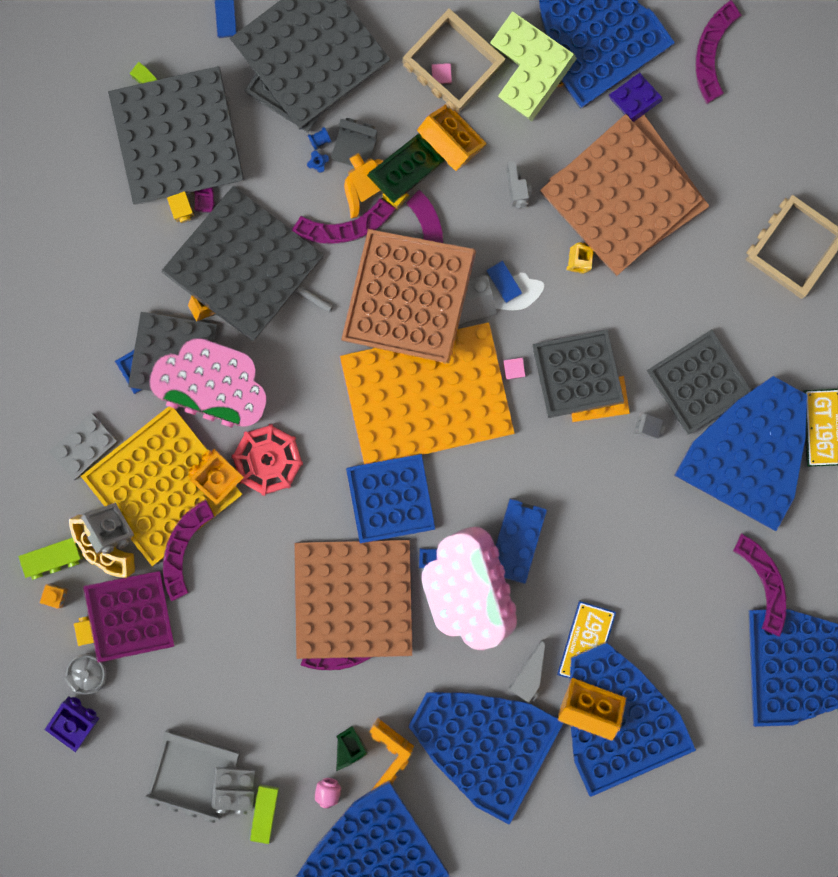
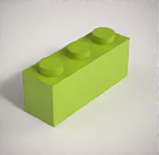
(50, 558)

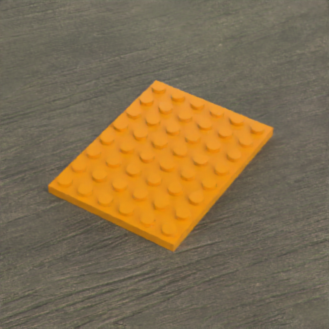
(427, 405)

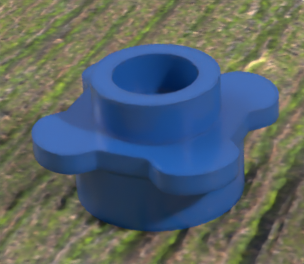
(317, 166)

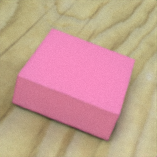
(442, 73)
(514, 368)

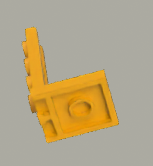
(395, 744)

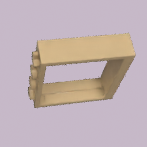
(475, 40)
(800, 291)

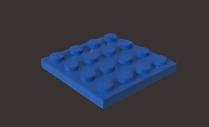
(390, 498)

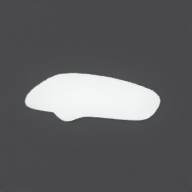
(530, 291)

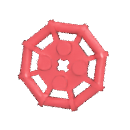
(273, 450)

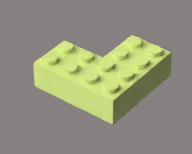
(540, 64)

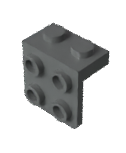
(352, 140)

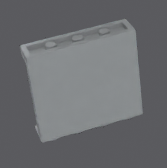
(187, 773)

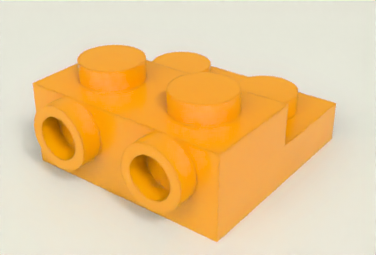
(214, 476)

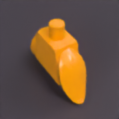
(358, 185)

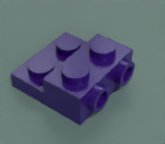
(72, 723)

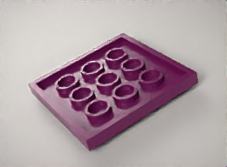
(128, 616)

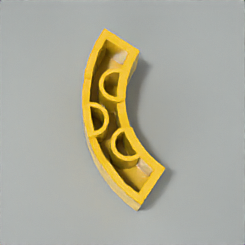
(114, 563)

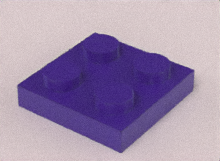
(635, 97)

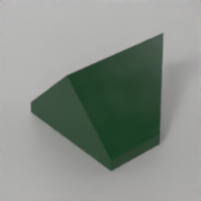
(349, 748)

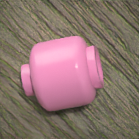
(327, 792)

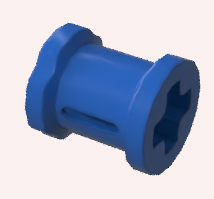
(319, 138)

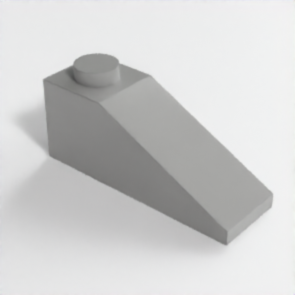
(528, 679)

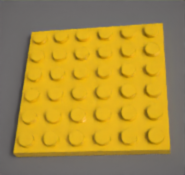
(151, 481)

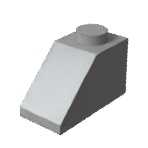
(649, 426)

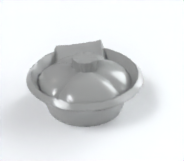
(85, 674)

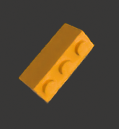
(451, 137)
(592, 709)

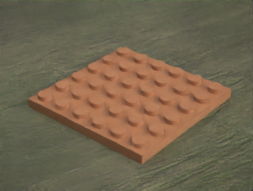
(621, 195)
(408, 295)
(353, 599)

